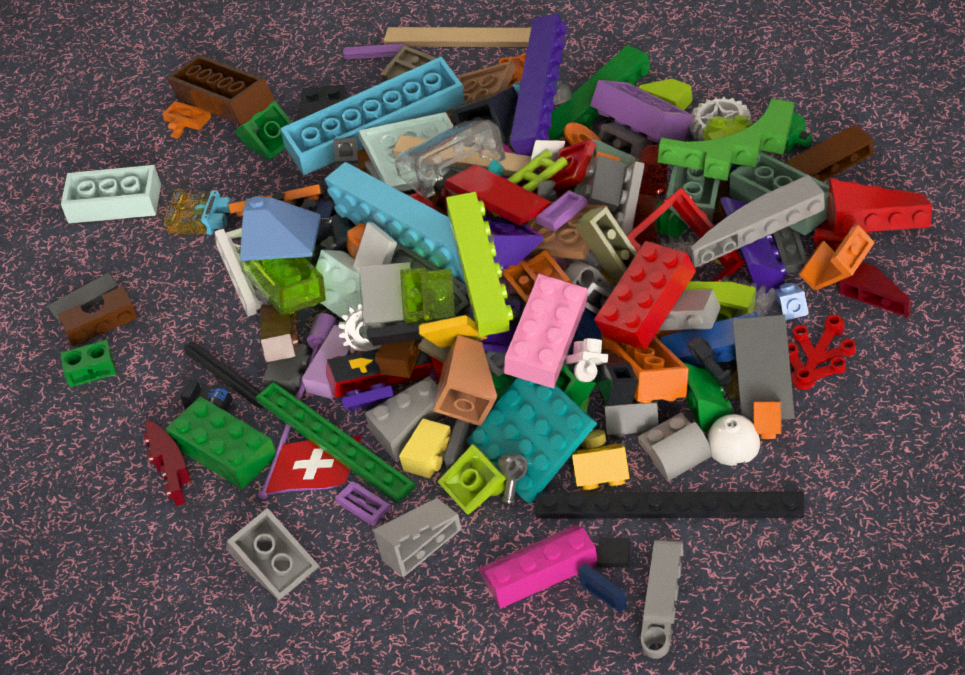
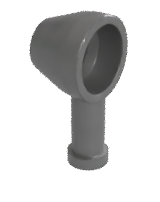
(513, 468)

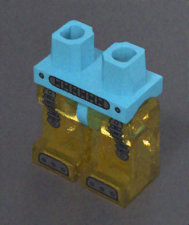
(196, 212)

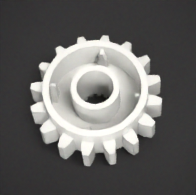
(357, 340)

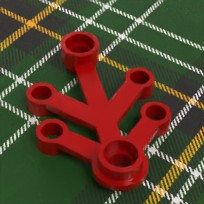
(819, 354)

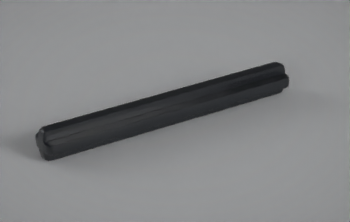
(223, 372)

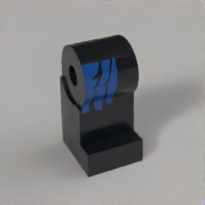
(218, 396)

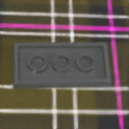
(763, 363)

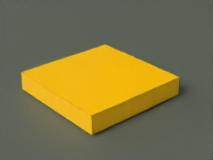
(445, 331)

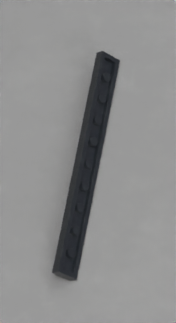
(670, 505)

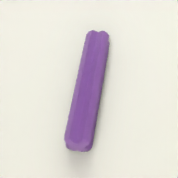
(372, 51)

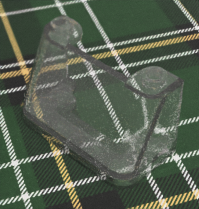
(422, 163)

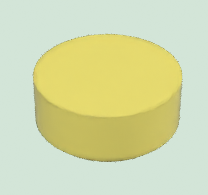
(594, 439)

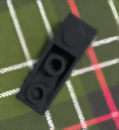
(616, 380)

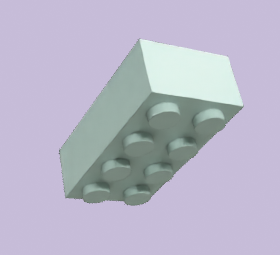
(111, 194)
(340, 282)

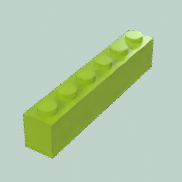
(478, 265)

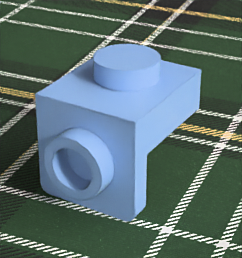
(792, 301)

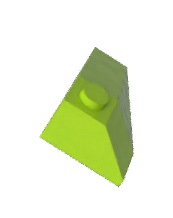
(733, 297)

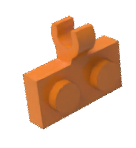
(183, 116)

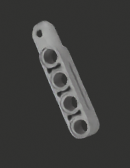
(660, 597)

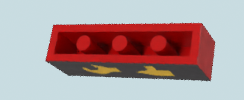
(362, 372)

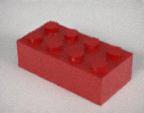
(645, 295)

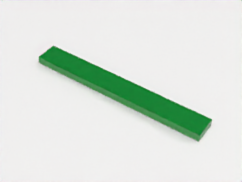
(336, 442)

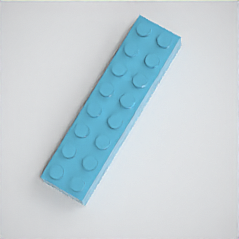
(409, 96)
(397, 214)

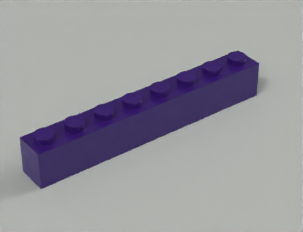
(538, 83)

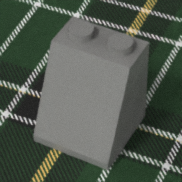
(381, 294)

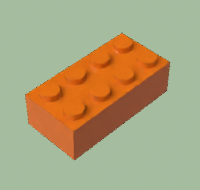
(657, 370)

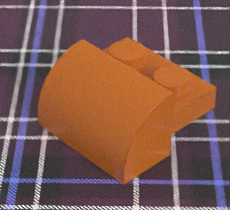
(525, 274)

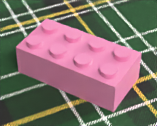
(545, 331)

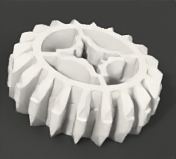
(716, 107)

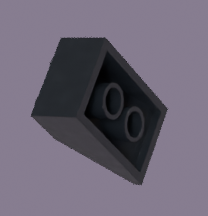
(319, 98)

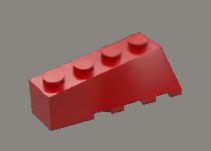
(875, 208)

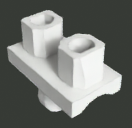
(587, 355)

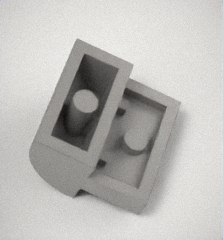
(675, 446)

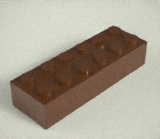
(221, 89)

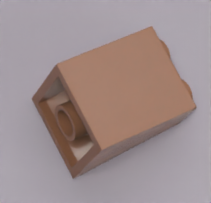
(465, 383)

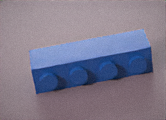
(719, 337)

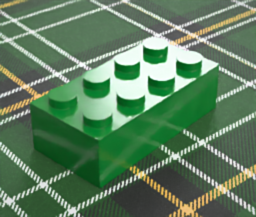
(221, 442)

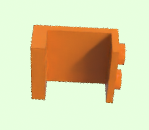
(828, 267)

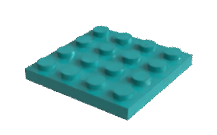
(539, 426)

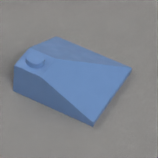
(277, 230)

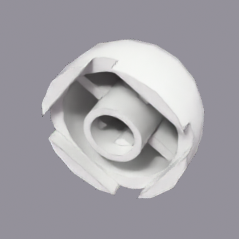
(733, 440)

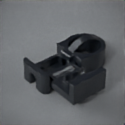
(703, 354)

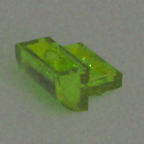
(427, 294)

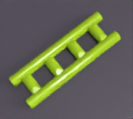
(534, 179)

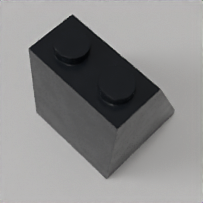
(496, 107)

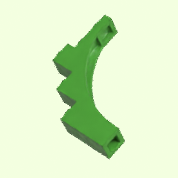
(741, 148)

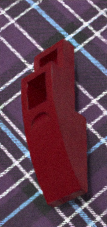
(168, 460)

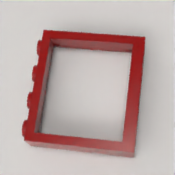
(696, 220)

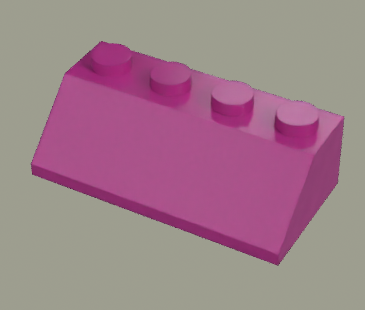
(539, 565)

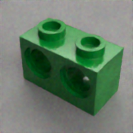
(88, 363)

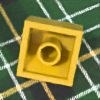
(600, 466)

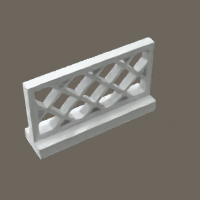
(231, 259)

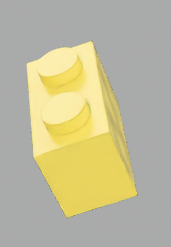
(426, 448)

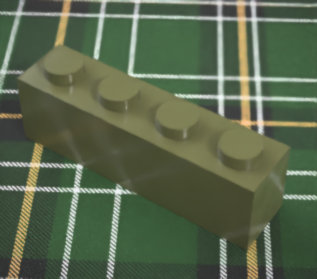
(607, 242)

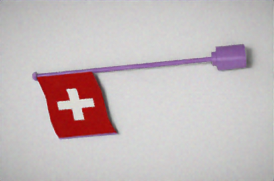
(303, 463)

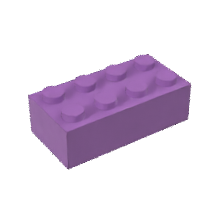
(641, 111)

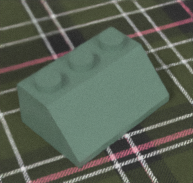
(702, 189)

